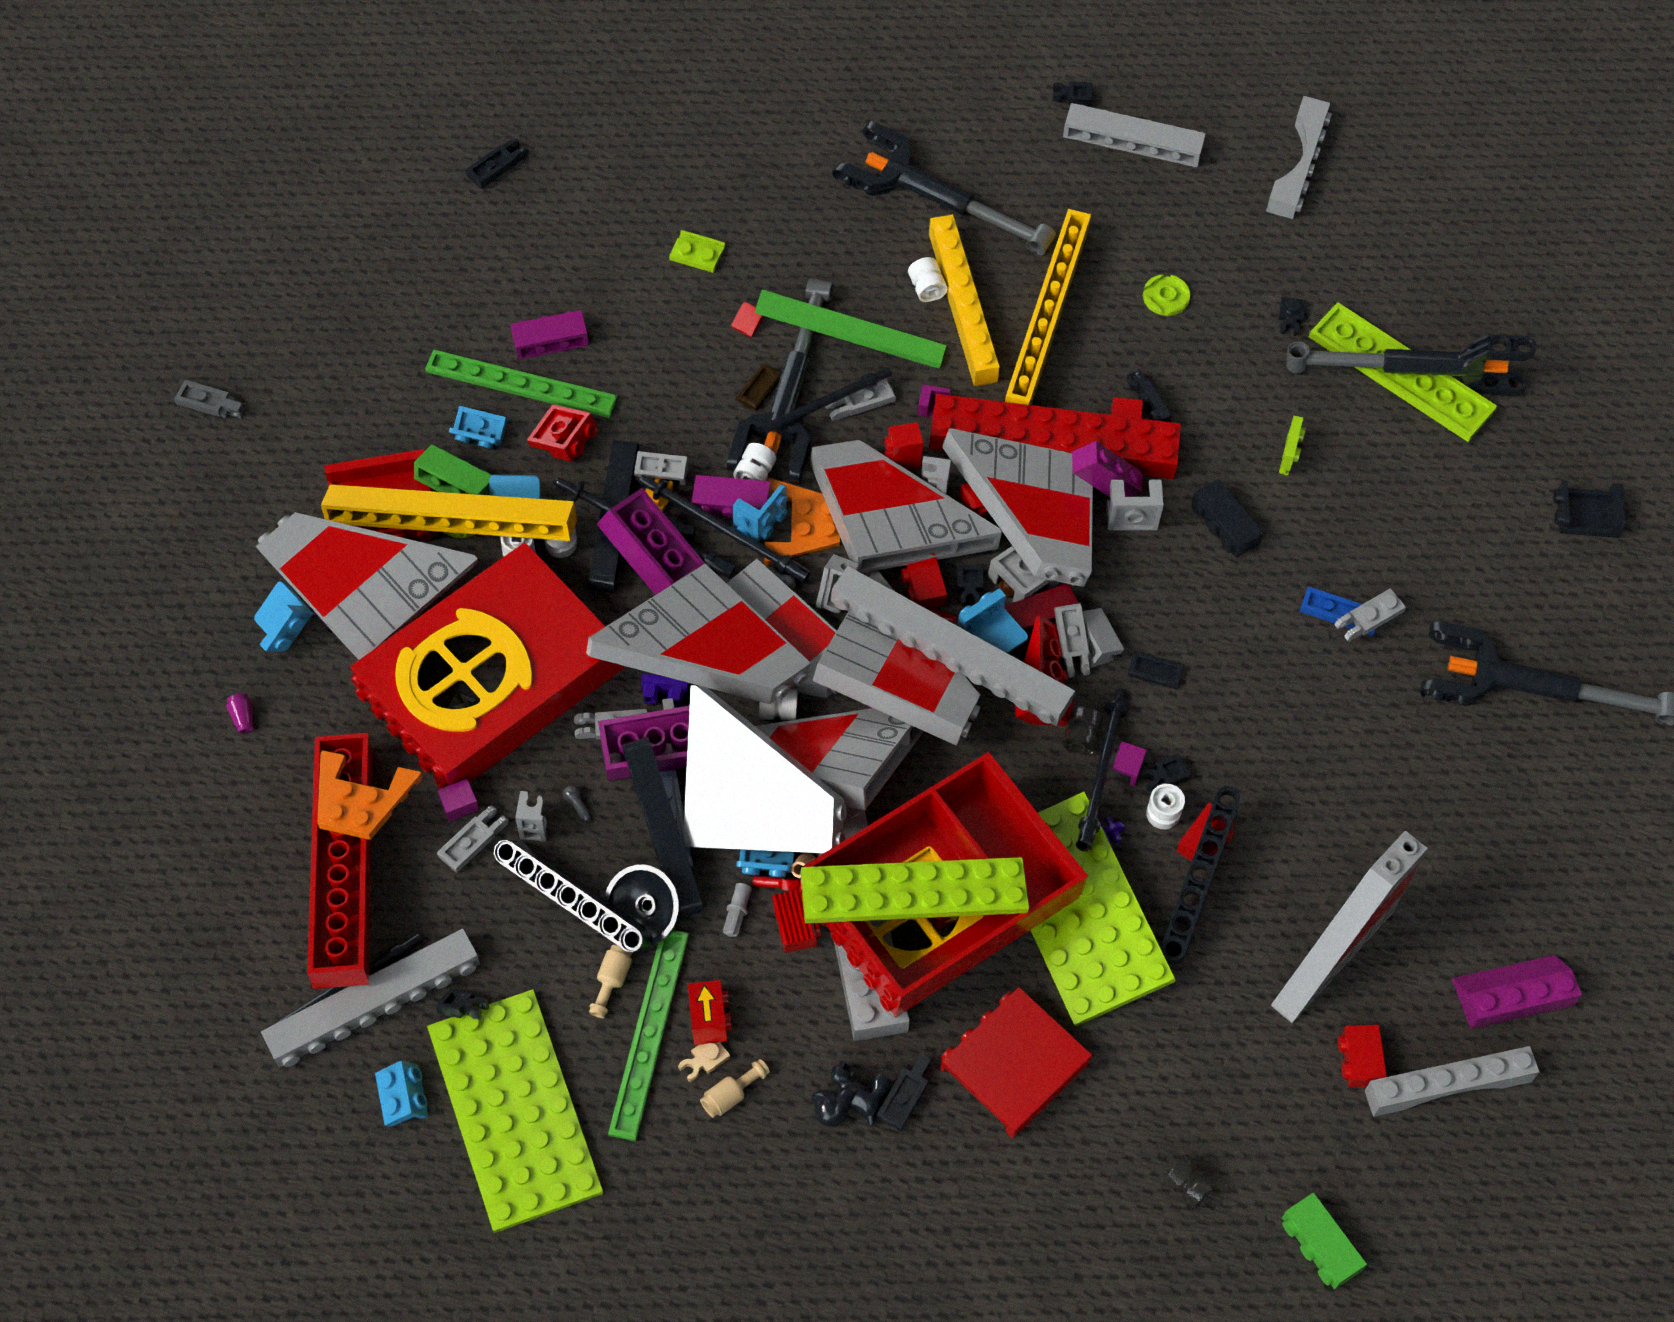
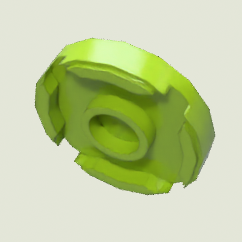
(1161, 300)

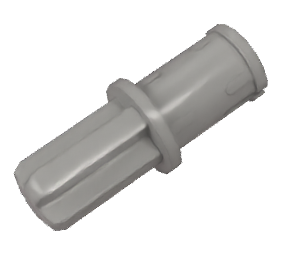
(737, 910)

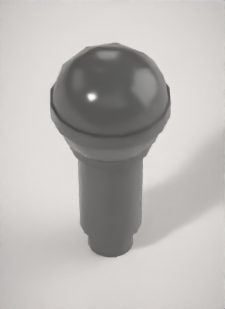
(787, 579)
(573, 796)

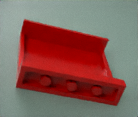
(384, 471)
(1016, 1060)

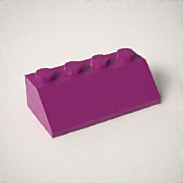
(649, 541)
(666, 733)
(1517, 991)

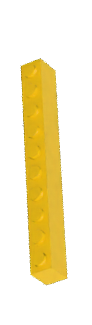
(1048, 308)
(450, 512)

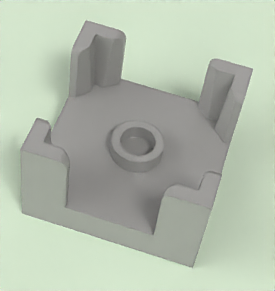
(1134, 512)
(1016, 574)

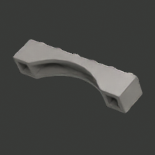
(1287, 190)
(1419, 1086)

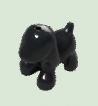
(833, 1106)

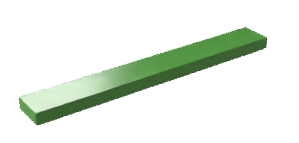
(850, 329)
(521, 383)
(648, 1037)

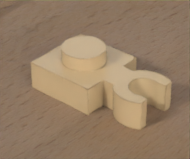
(706, 1057)

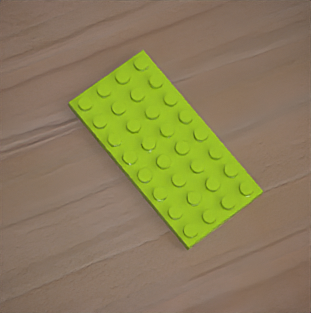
(1101, 942)
(514, 1111)

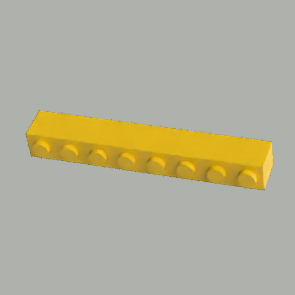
(964, 301)

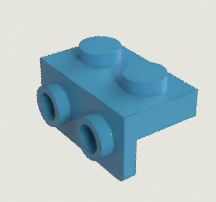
(479, 426)
(401, 1093)

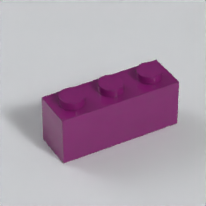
(549, 334)
(1100, 465)
(720, 493)

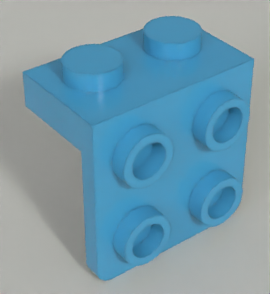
(515, 486)
(760, 523)
(281, 618)
(992, 622)
(776, 862)

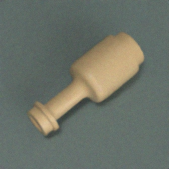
(613, 968)
(730, 1091)

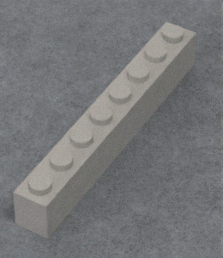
(362, 1004)

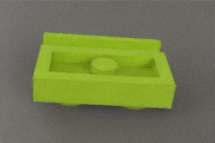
(697, 251)
(1291, 451)

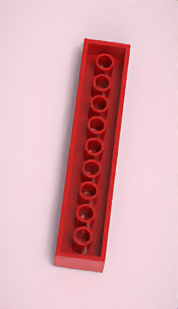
(1141, 442)
(340, 880)

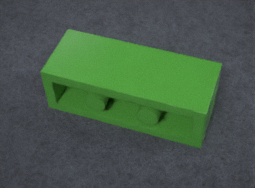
(450, 474)
(1323, 1241)

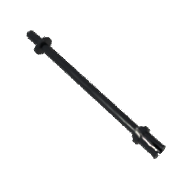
(710, 558)
(784, 563)
(1090, 825)

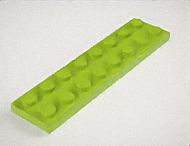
(1435, 395)
(913, 890)

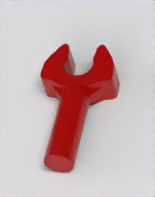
(787, 884)

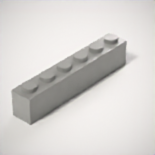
(1134, 135)

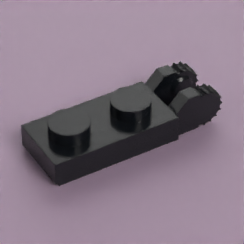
(496, 163)

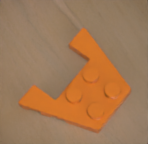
(811, 523)
(356, 807)

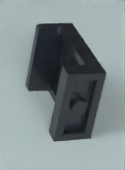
(1590, 511)

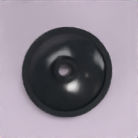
(634, 888)

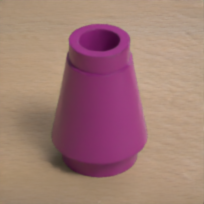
(241, 712)

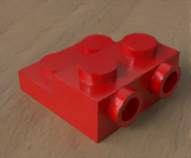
(563, 432)

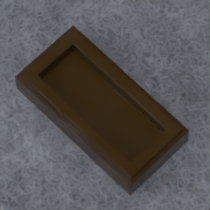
(758, 387)

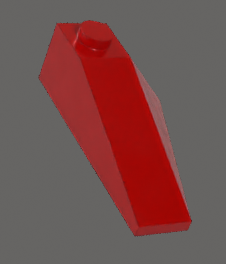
(1044, 656)

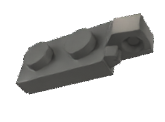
(208, 400)

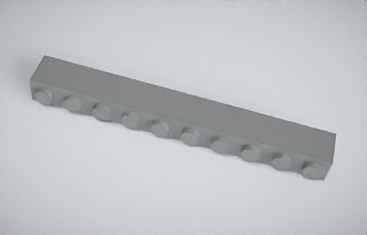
(952, 646)

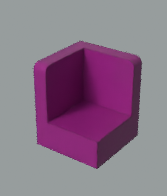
(927, 399)
(1129, 761)
(458, 800)

